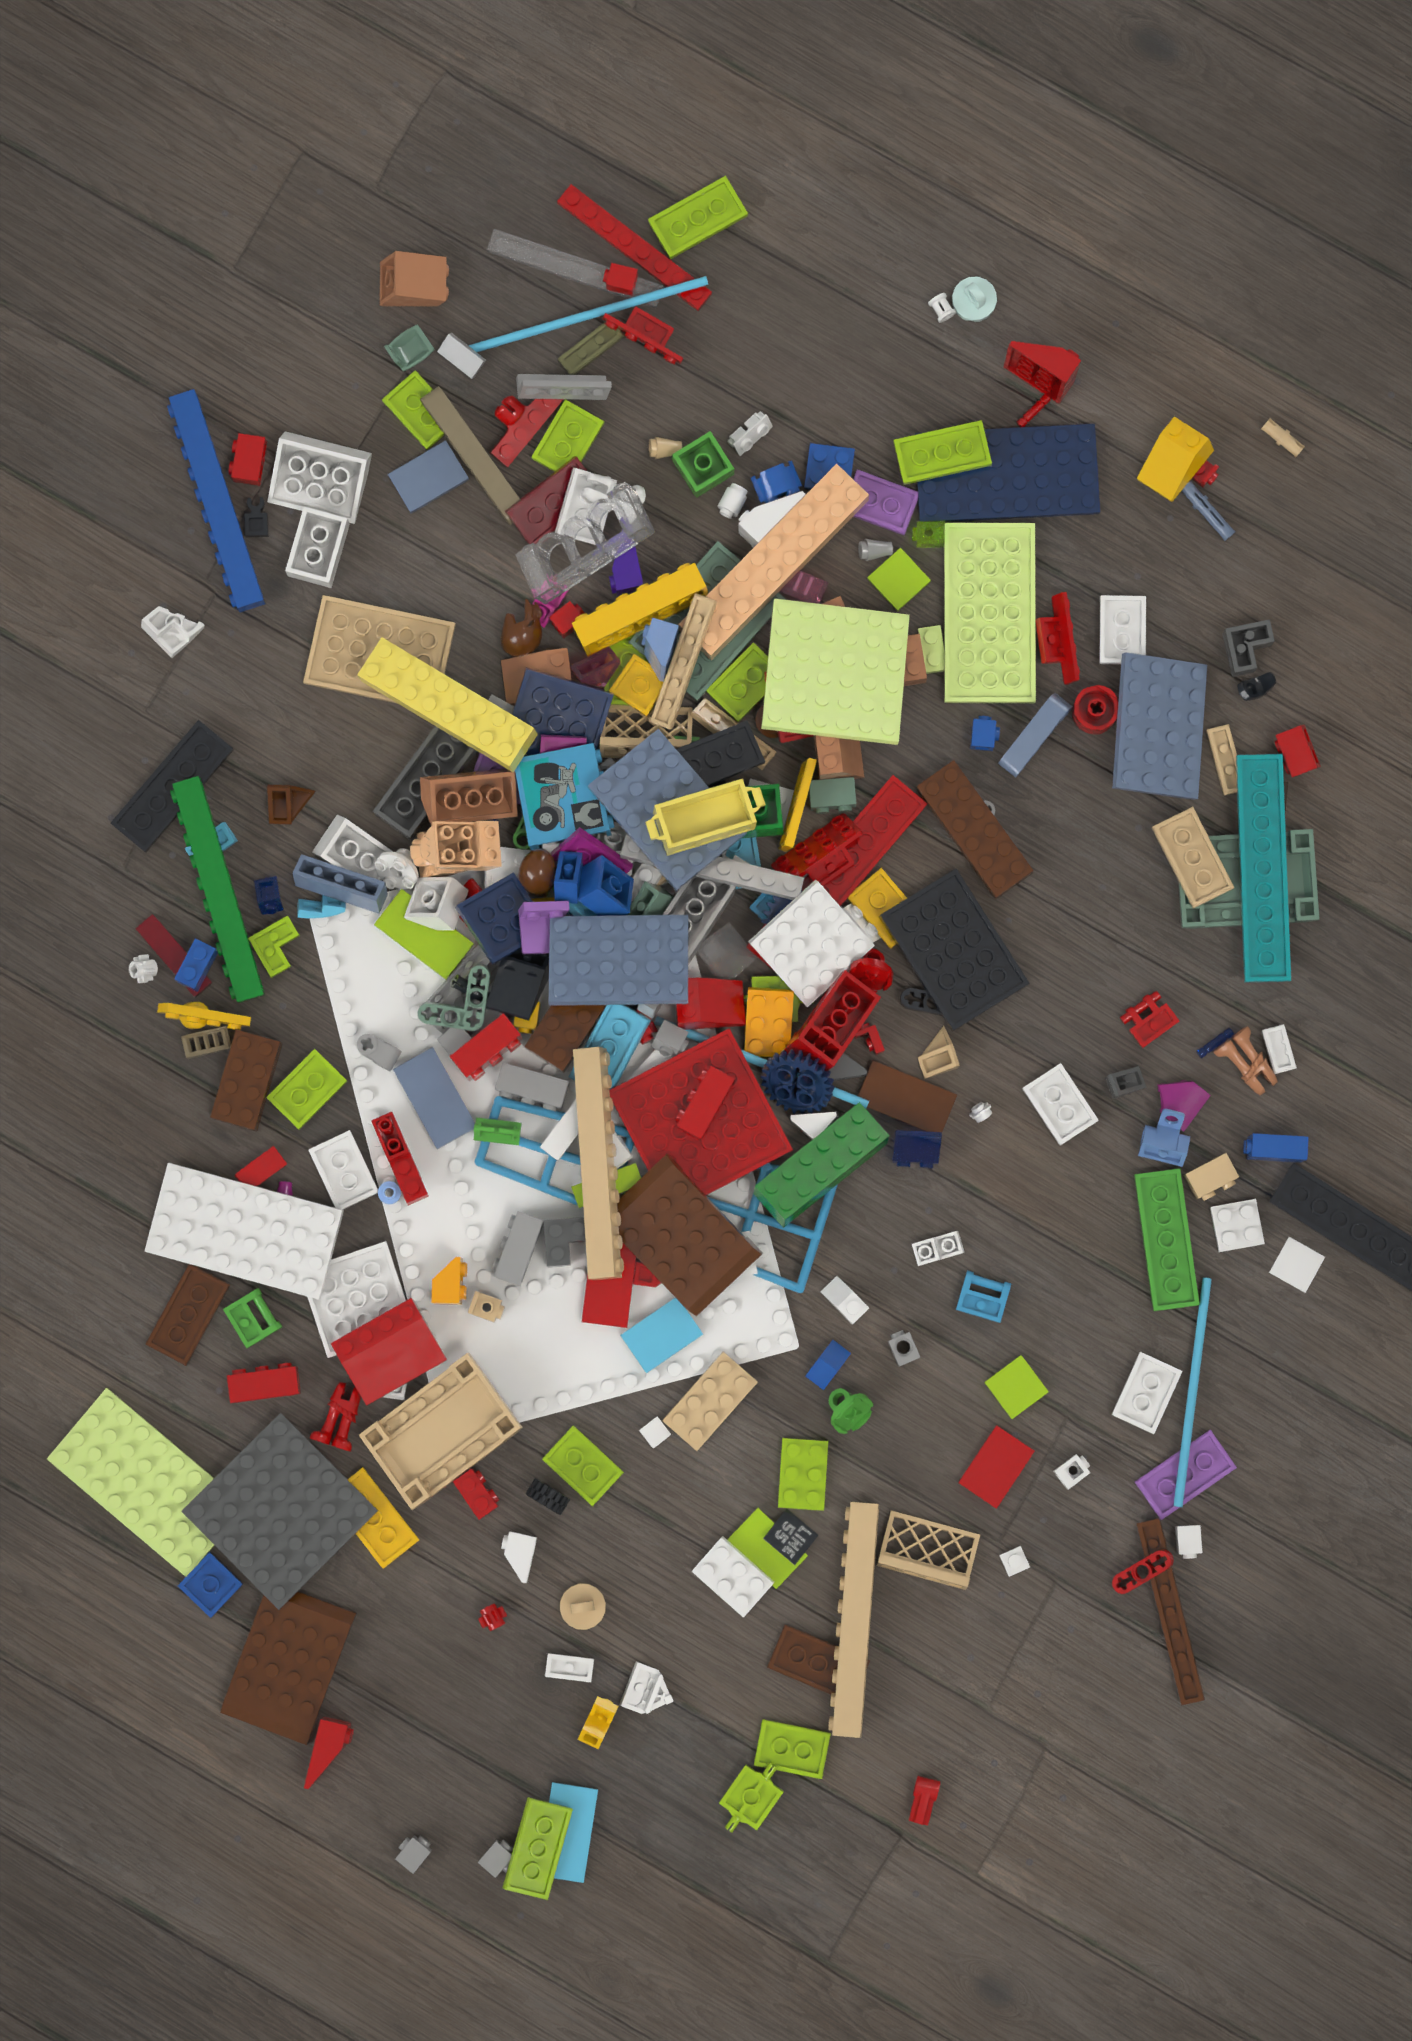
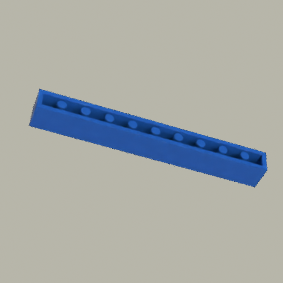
(216, 500)

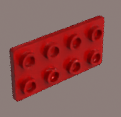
(823, 853)

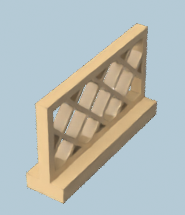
(622, 744)
(927, 1570)

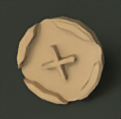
(582, 1606)

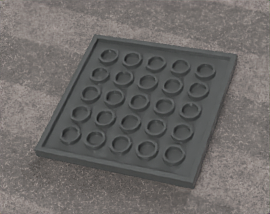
(279, 1511)

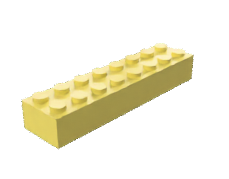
(447, 704)

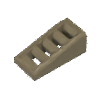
(195, 1036)

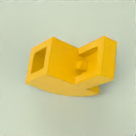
(598, 1722)

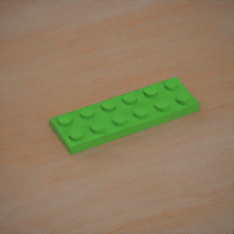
(1166, 1239)

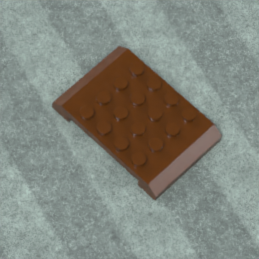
(683, 1236)
(288, 1665)

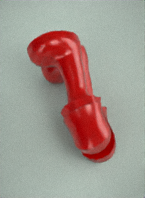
(348, 1410)

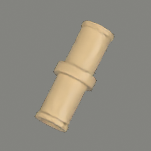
(1282, 437)

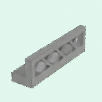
(562, 387)
(447, 995)

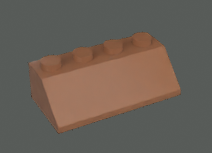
(470, 796)

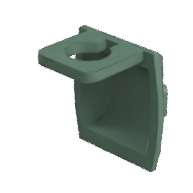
(409, 348)

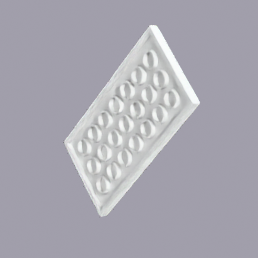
(244, 1230)

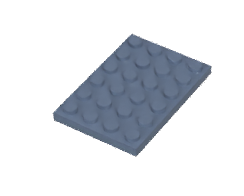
(1159, 726)
(648, 777)
(618, 960)

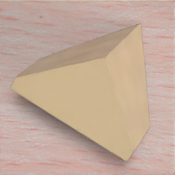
(939, 1056)

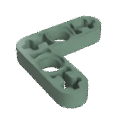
(463, 1013)

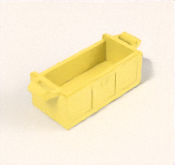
(705, 816)

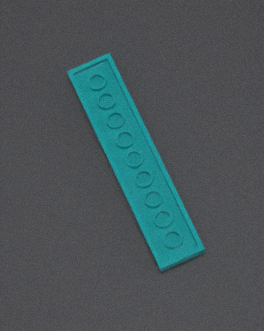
(1263, 868)

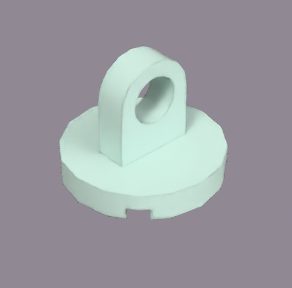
(974, 299)

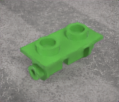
(497, 1131)

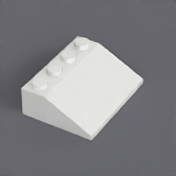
(318, 476)

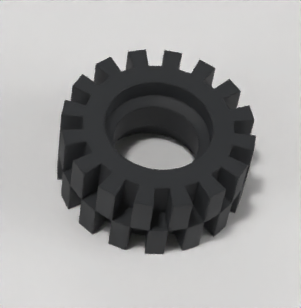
(547, 1496)

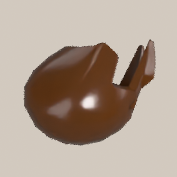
(525, 636)
(538, 872)

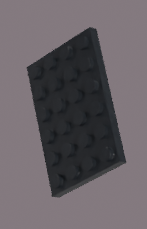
(954, 950)

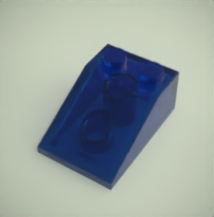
(916, 1148)

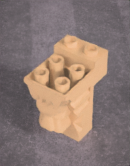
(457, 847)

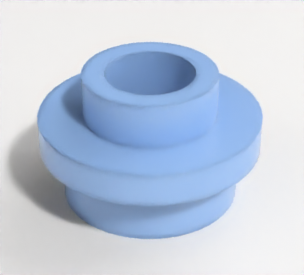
(396, 1195)

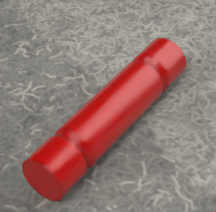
(1034, 410)

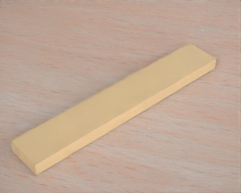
(683, 661)

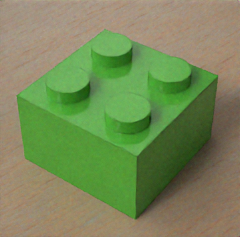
(703, 464)

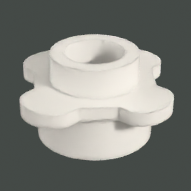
(981, 1111)

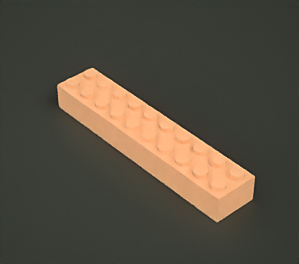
(781, 556)

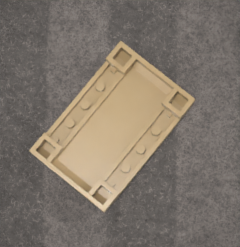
(441, 1431)

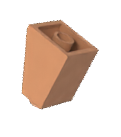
(413, 280)
(838, 758)

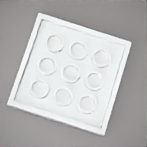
(811, 943)
(356, 1292)

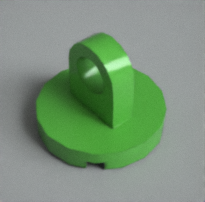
(851, 1412)

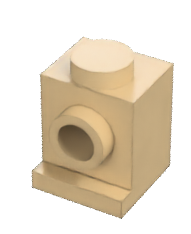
(479, 1300)

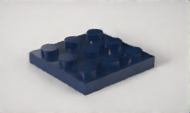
(494, 917)

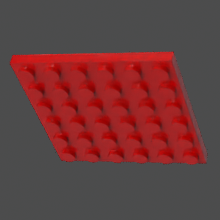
(739, 1137)

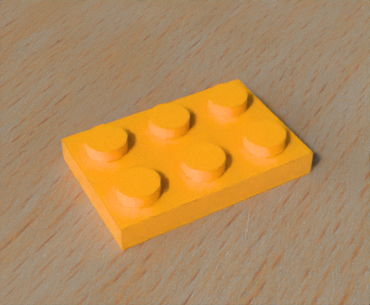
(768, 1020)

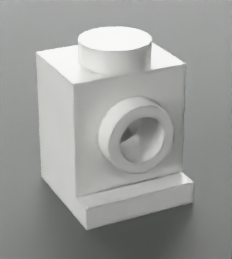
(1065, 1477)

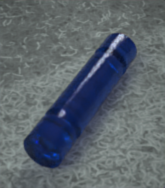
(1214, 1043)

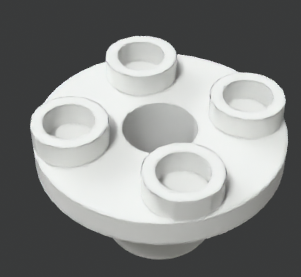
(397, 869)

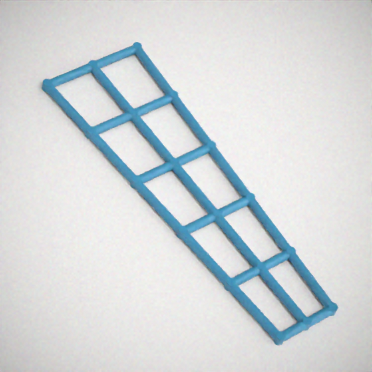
(749, 1214)

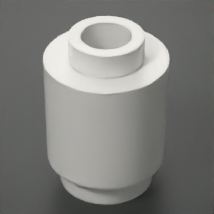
(732, 501)

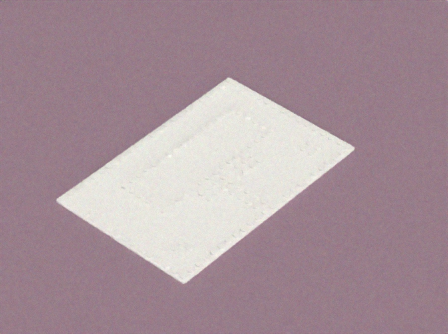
(539, 1348)

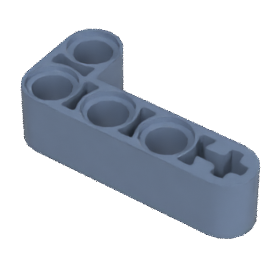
(1035, 734)

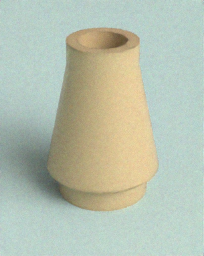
(663, 447)

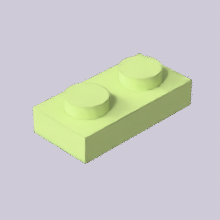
(932, 648)

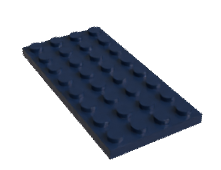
(1031, 476)

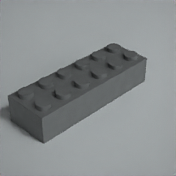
(436, 756)

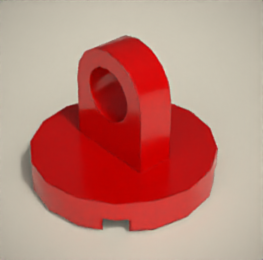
(872, 972)

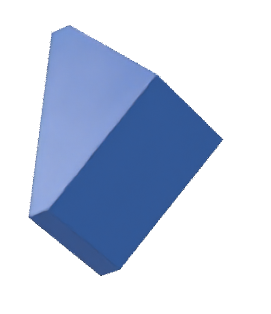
(828, 1364)

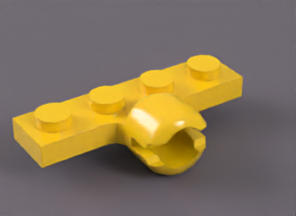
(197, 1015)

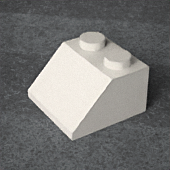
(435, 902)

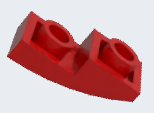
(261, 1168)

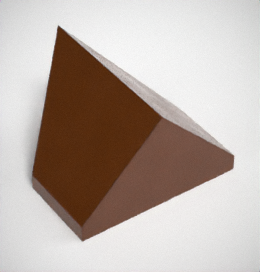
(286, 802)

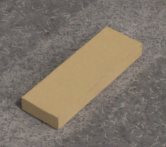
(1224, 757)

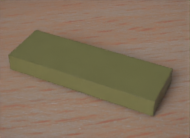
(589, 349)

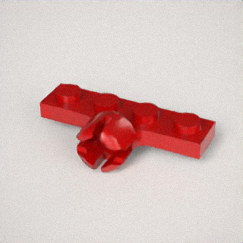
(521, 425)

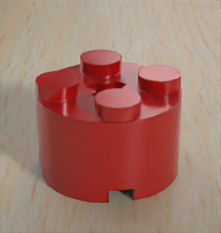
(1091, 697)

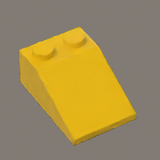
(1175, 459)

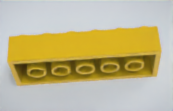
(633, 611)

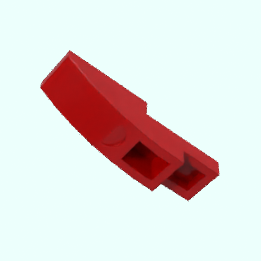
(400, 1158)

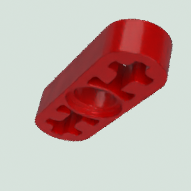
(1153, 1558)

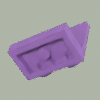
(535, 924)

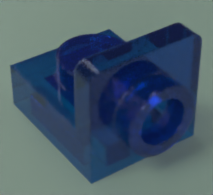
(268, 895)

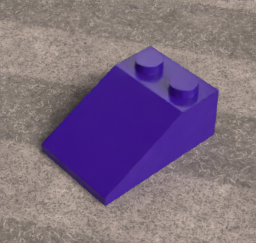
(626, 573)

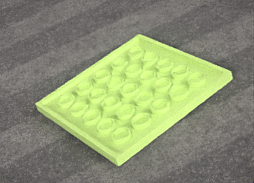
(835, 671)

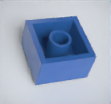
(605, 888)

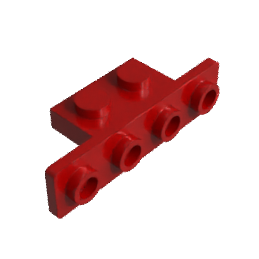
(648, 330)
(1057, 639)

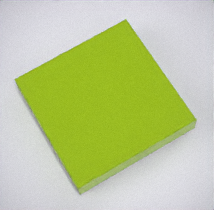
(898, 579)
(1016, 1387)

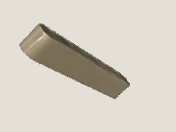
(470, 451)

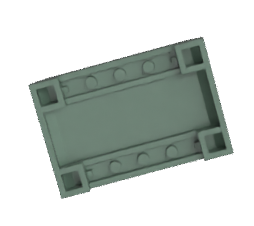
(1227, 909)

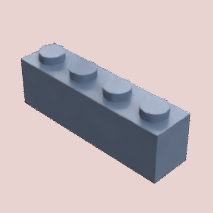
(340, 884)

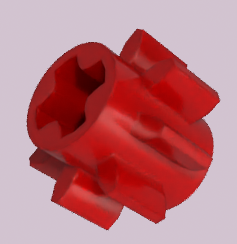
(492, 1617)

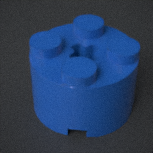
(776, 482)

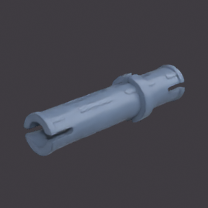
(1207, 510)

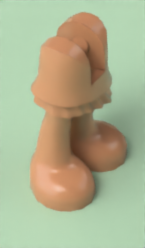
(1258, 1063)

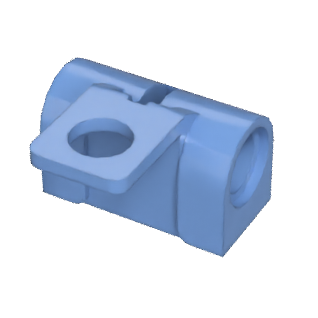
(1164, 1141)

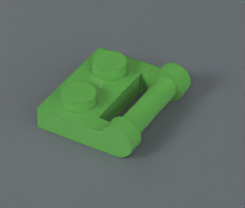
(245, 1321)

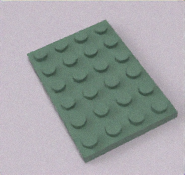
(713, 569)

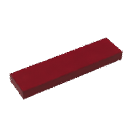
(166, 947)

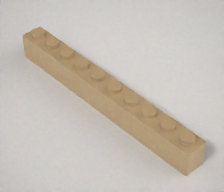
(597, 1163)
(855, 1620)

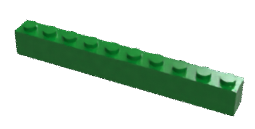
(218, 889)

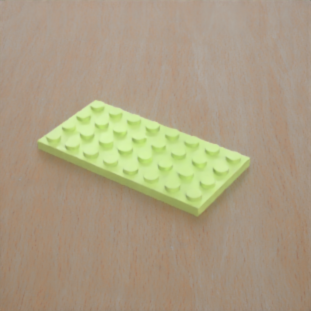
(989, 613)
(136, 1478)

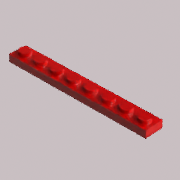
(631, 245)

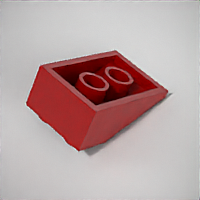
(712, 1004)
(329, 1742)

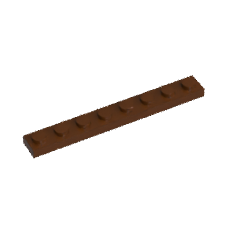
(1172, 1616)

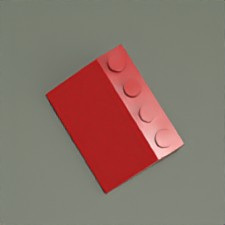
(1043, 367)
(389, 1351)

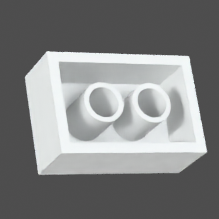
(317, 547)

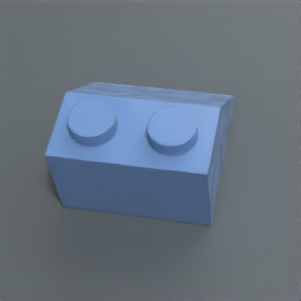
(659, 644)

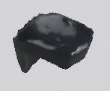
(1256, 687)

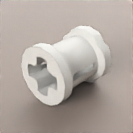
(942, 315)

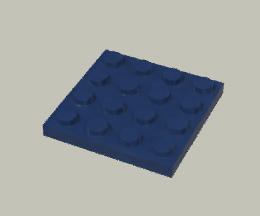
(561, 707)

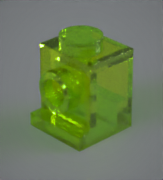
(936, 540)

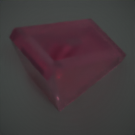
(597, 668)

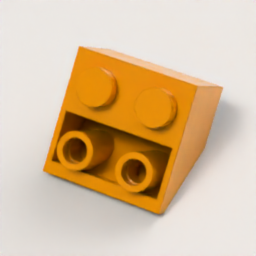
(448, 1284)

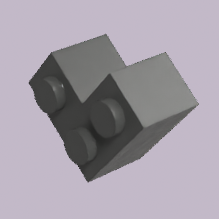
(1241, 642)
(557, 1238)

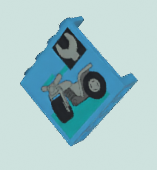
(558, 796)

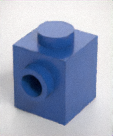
(984, 733)

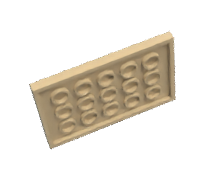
(351, 630)

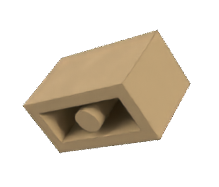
(1212, 1176)

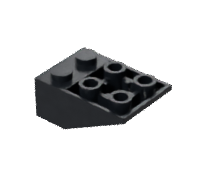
(519, 984)

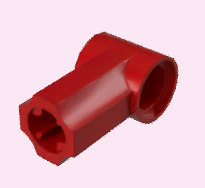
(924, 1795)

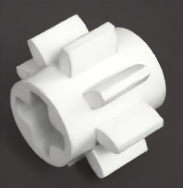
(143, 968)

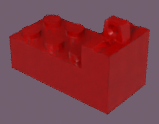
(834, 1020)

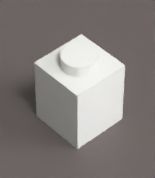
(1188, 1541)

